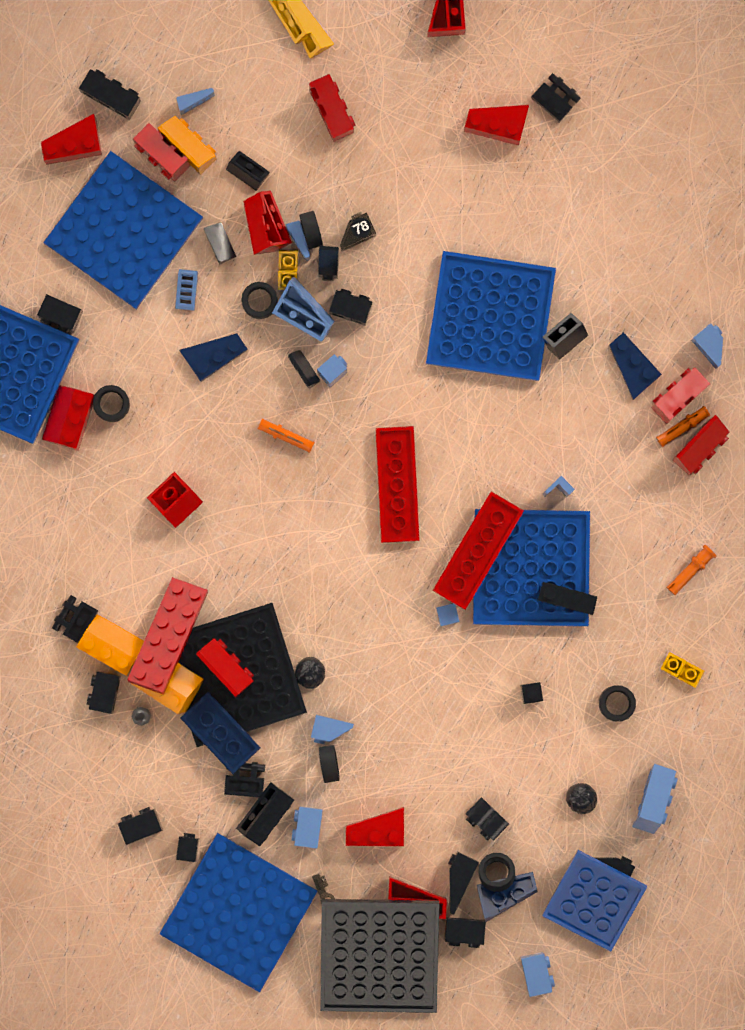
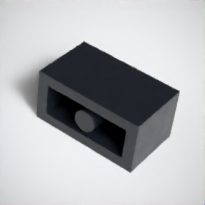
(351, 307)
(59, 313)
(565, 336)
(104, 692)
(140, 826)
(465, 931)

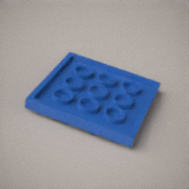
(594, 900)

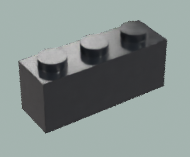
(110, 93)
(265, 814)

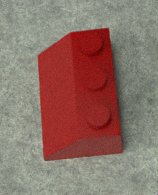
(68, 417)
(702, 446)
(225, 666)

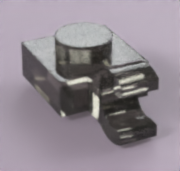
(321, 883)

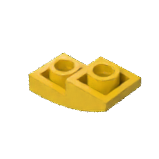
(287, 267)
(682, 670)

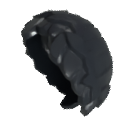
(310, 672)
(581, 798)

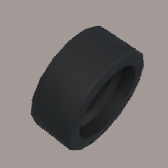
(311, 230)
(245, 296)
(107, 389)
(630, 696)
(329, 764)
(496, 886)

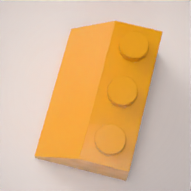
(188, 143)
(111, 644)
(180, 690)

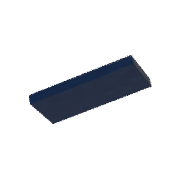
(220, 732)

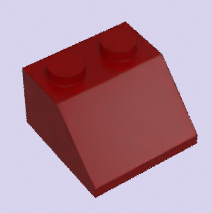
(175, 499)

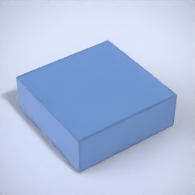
(447, 614)

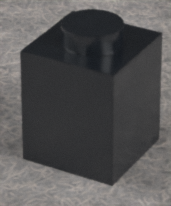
(531, 693)
(187, 847)

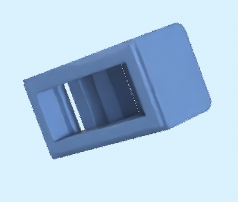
(192, 100)
(297, 234)
(188, 273)

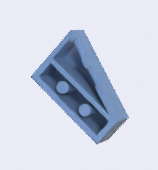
(303, 311)
(655, 799)

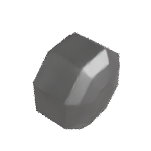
(141, 716)

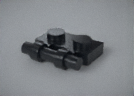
(551, 101)
(80, 621)
(243, 785)

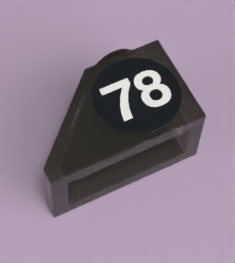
(357, 231)

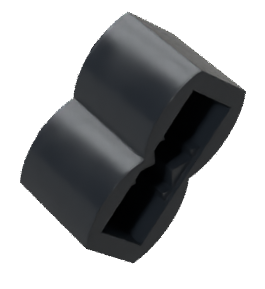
(487, 819)

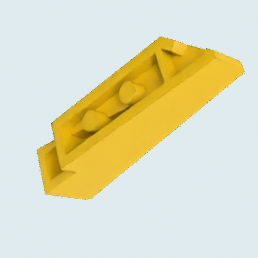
(302, 26)

